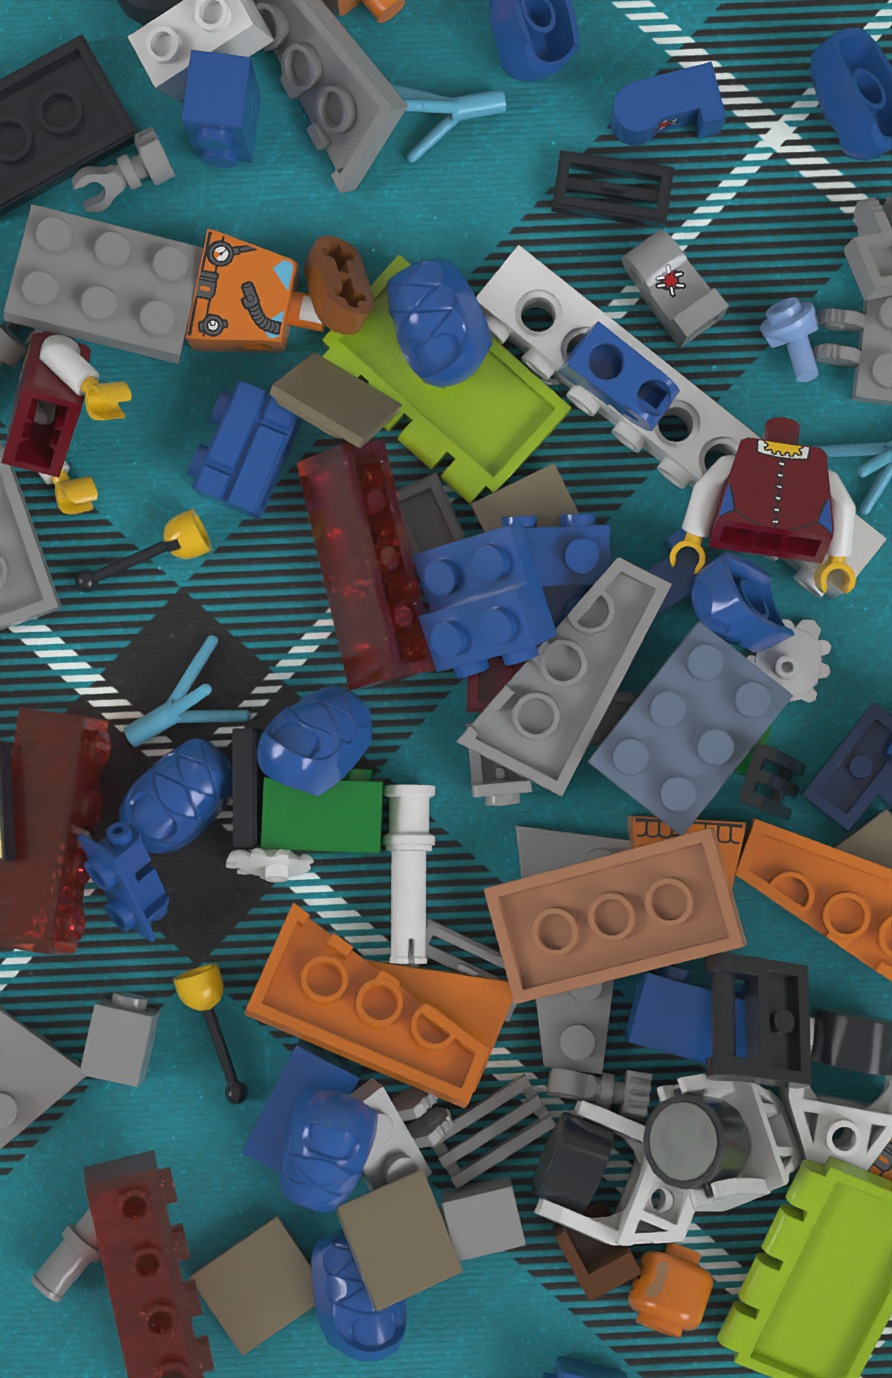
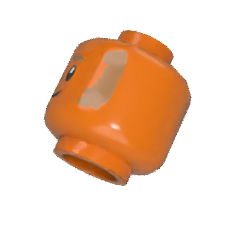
(670, 1290)

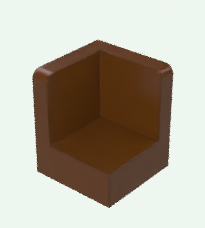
(595, 1263)

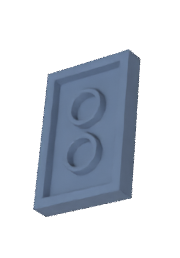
(690, 728)

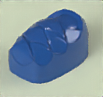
(533, 36)
(855, 92)
(438, 322)
(738, 603)
(316, 740)
(179, 796)
(325, 1149)
(346, 1308)

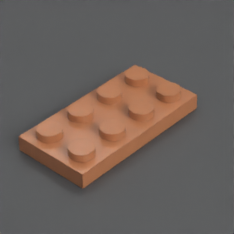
(615, 916)

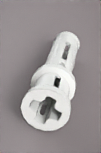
(409, 842)

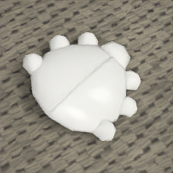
(796, 661)
(269, 864)

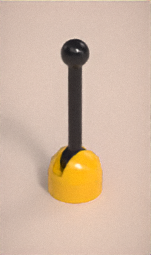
(182, 537)
(202, 991)

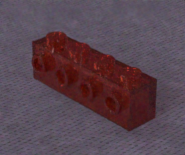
(366, 564)
(55, 801)
(144, 1269)

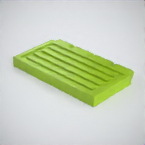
(481, 424)
(825, 1279)

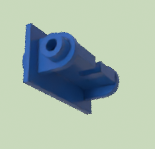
(112, 866)

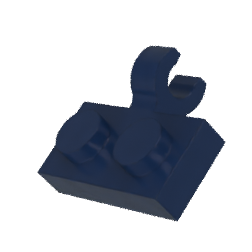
(855, 771)

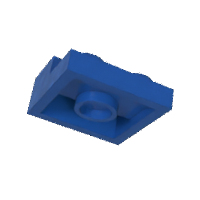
(566, 557)
(483, 601)

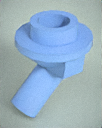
(790, 324)

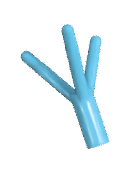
(456, 108)
(883, 459)
(176, 707)

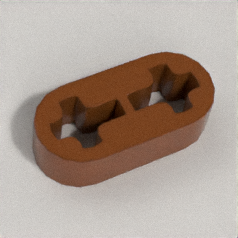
(338, 285)

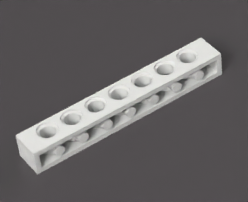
(529, 284)

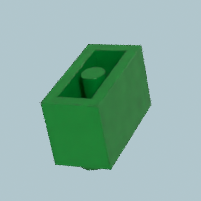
(336, 821)

